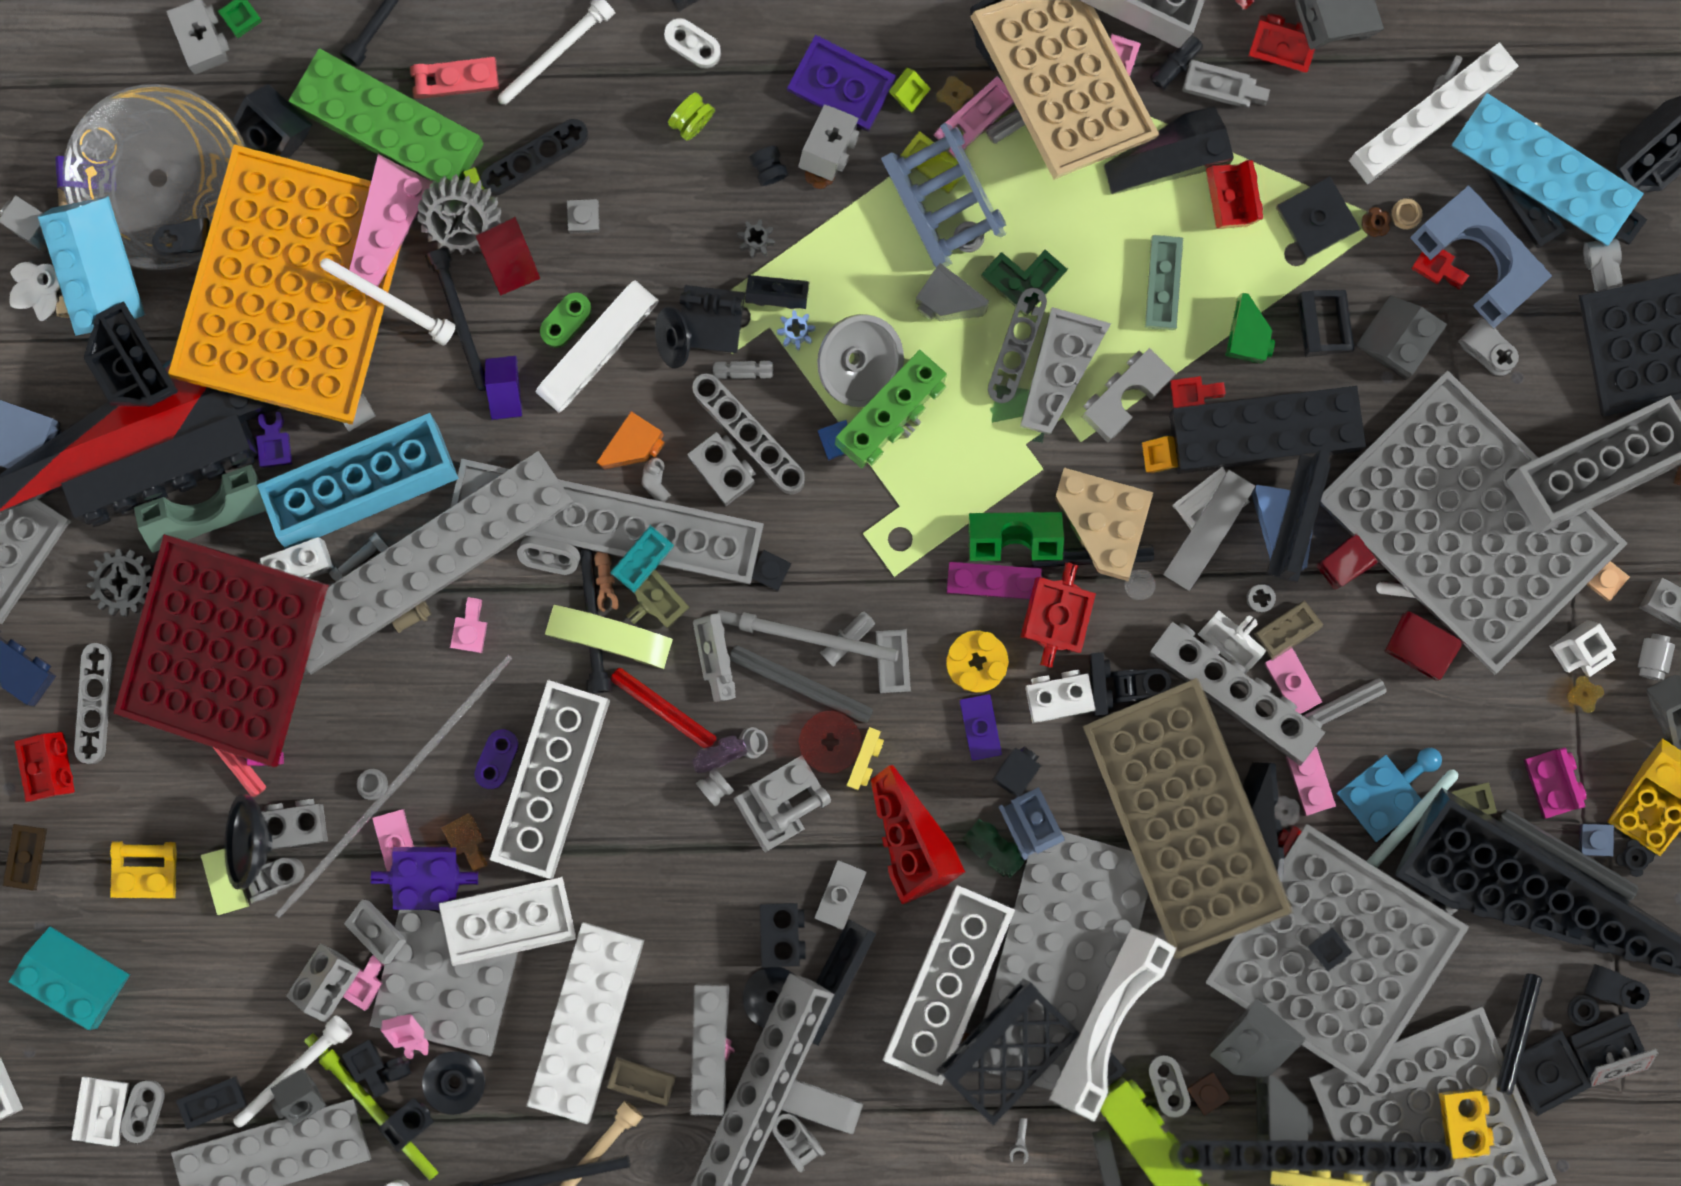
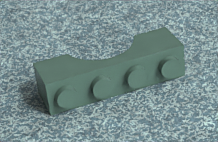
(234, 501)

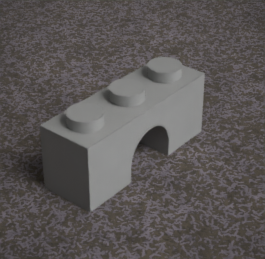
(1145, 374)

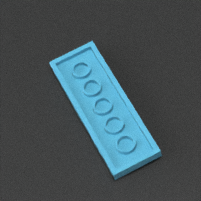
(1547, 169)

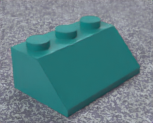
(69, 978)

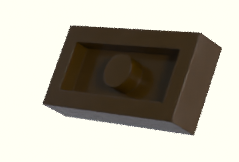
(25, 857)

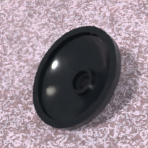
(245, 842)

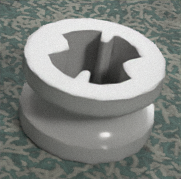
(1265, 590)

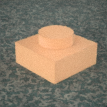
(1608, 581)

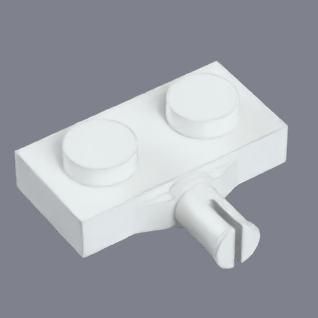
(1233, 639)

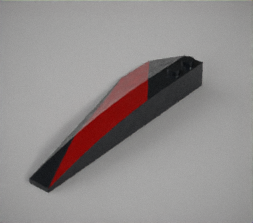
(118, 433)

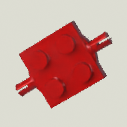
(1058, 615)

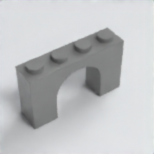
(709, 1043)

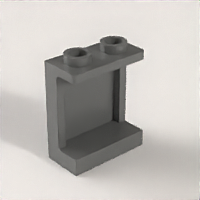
(1338, 20)

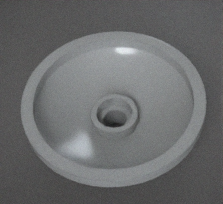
(876, 359)

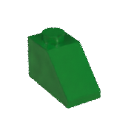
(1249, 333)

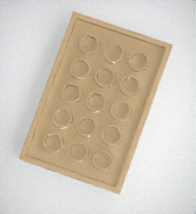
(1065, 80)

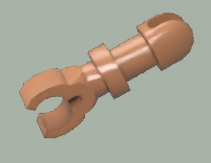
(605, 580)

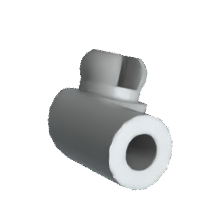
(652, 479)

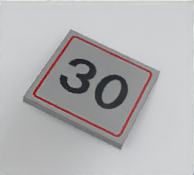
(1622, 1068)

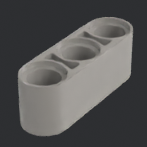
(823, 1106)

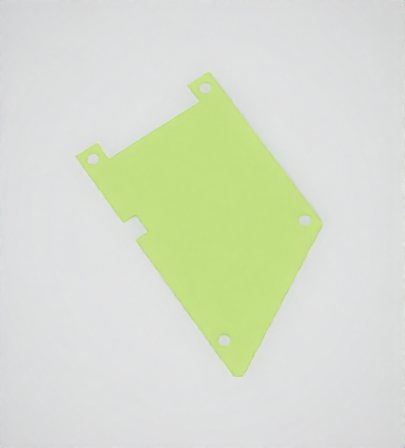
(877, 264)

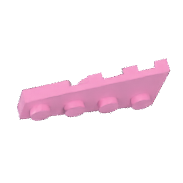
(386, 218)

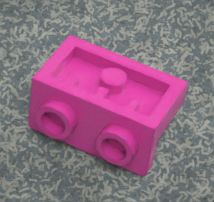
(1555, 782)

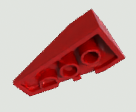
(917, 846)

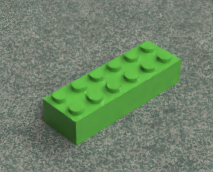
(384, 119)

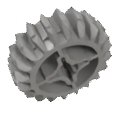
(449, 200)

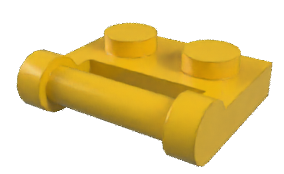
(143, 881)

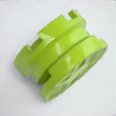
(691, 116)

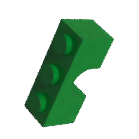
(1036, 530)

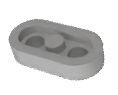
(548, 555)
(1169, 1085)
(143, 1110)

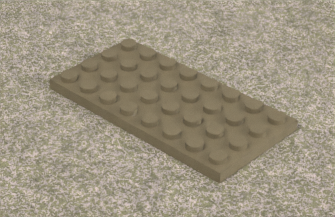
(1187, 819)

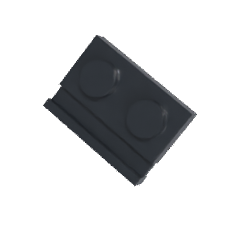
(1604, 1037)

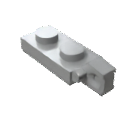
(1223, 85)
(714, 656)

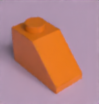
(632, 443)

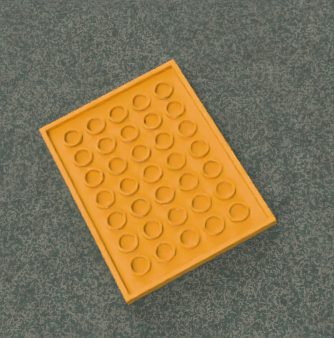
(263, 307)

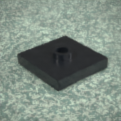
(1317, 218)
(1550, 1073)

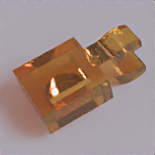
(465, 837)

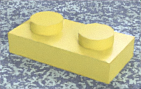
(871, 747)

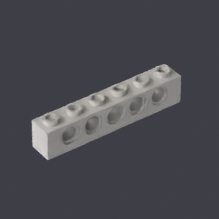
(1218, 691)

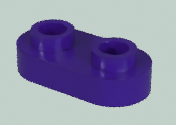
(498, 760)

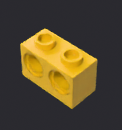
(1457, 1125)

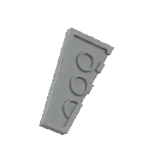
(1062, 360)

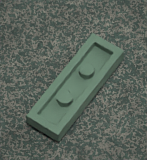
(1164, 282)

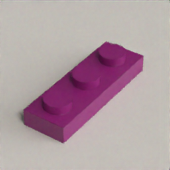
(991, 580)

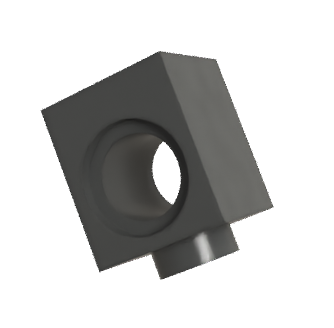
(297, 1097)

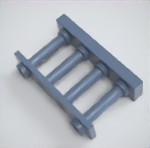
(913, 195)

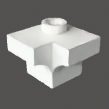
(1584, 648)

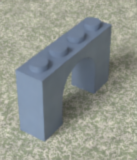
(1517, 267)

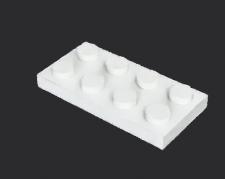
(507, 921)

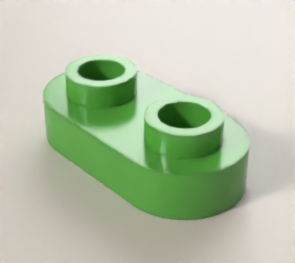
(568, 321)

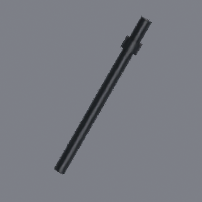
(566, 1173)

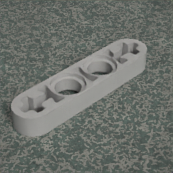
(87, 703)

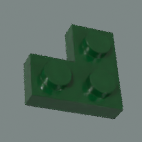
(1012, 280)

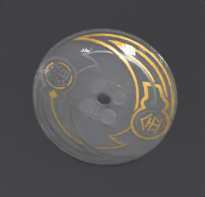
(146, 132)

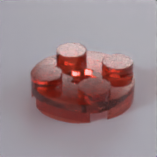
(842, 754)

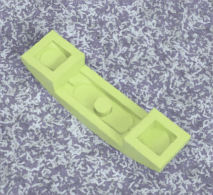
(609, 636)

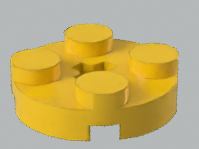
(961, 653)

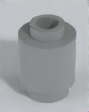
(1656, 657)

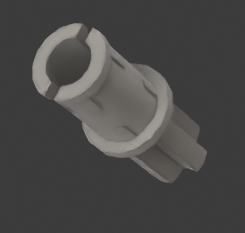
(853, 631)

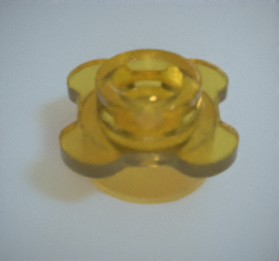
(954, 85)
(1576, 696)

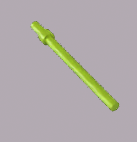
(330, 1061)

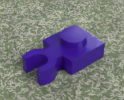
(273, 446)

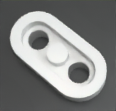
(693, 44)

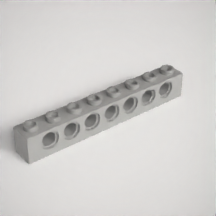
(765, 1084)

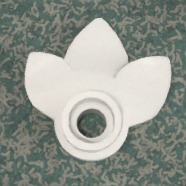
(31, 290)

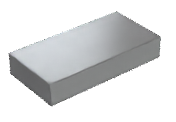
(892, 675)

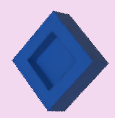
(828, 435)

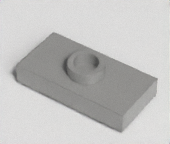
(840, 895)

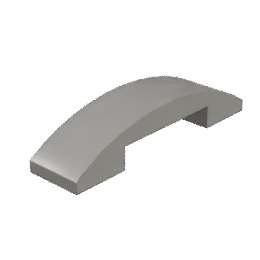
(1209, 530)

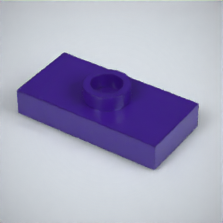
(980, 727)

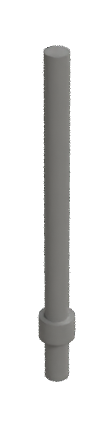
(750, 622)

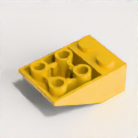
(1653, 800)

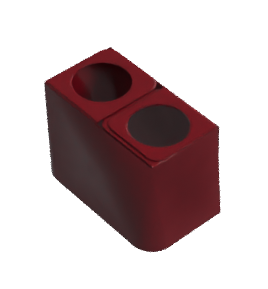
(508, 256)
(1346, 562)
(1423, 646)

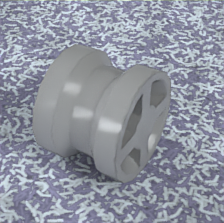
(714, 787)

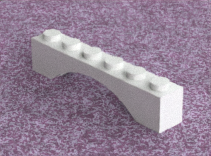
(1433, 112)
(1084, 1077)

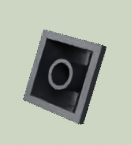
(270, 123)

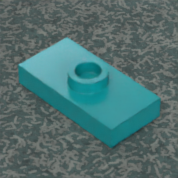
(642, 559)

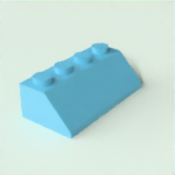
(89, 261)

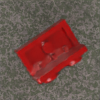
(1235, 195)

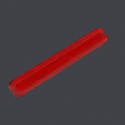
(663, 708)

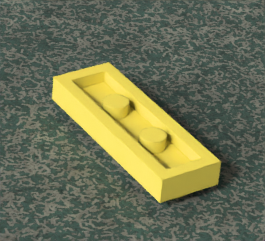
(1317, 1178)

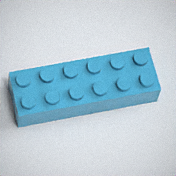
(357, 481)

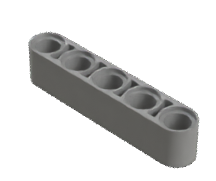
(744, 419)

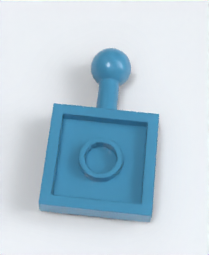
(1383, 796)

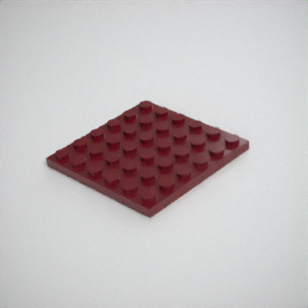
(221, 650)

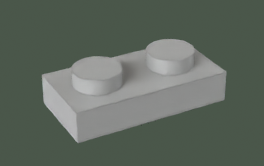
(375, 932)

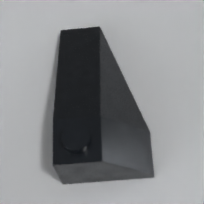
(1179, 150)
(1262, 796)

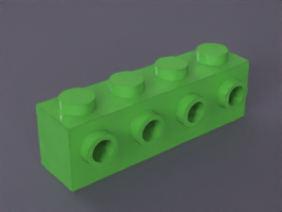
(890, 409)

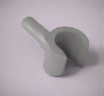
(1441, 80)
(1020, 1141)

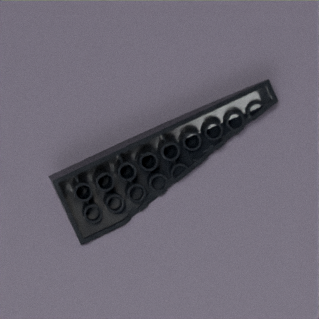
(1500, 874)

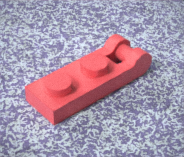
(455, 77)

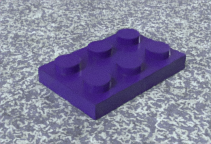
(841, 81)

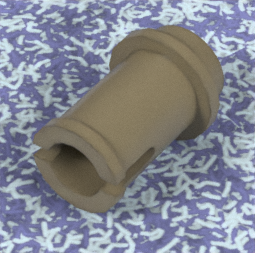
(413, 616)

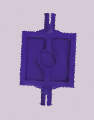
(423, 877)

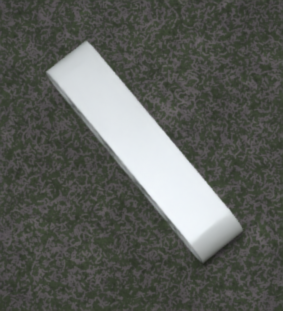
(597, 346)

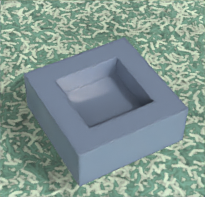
(1596, 839)

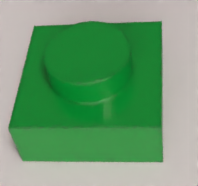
(240, 17)

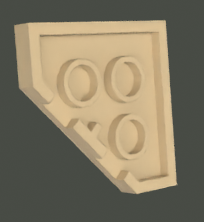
(1105, 519)

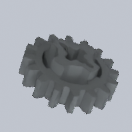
(122, 595)

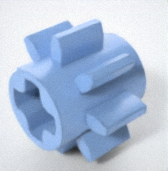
(802, 325)

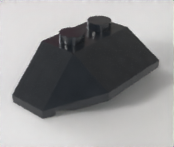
(1652, 151)
(125, 361)

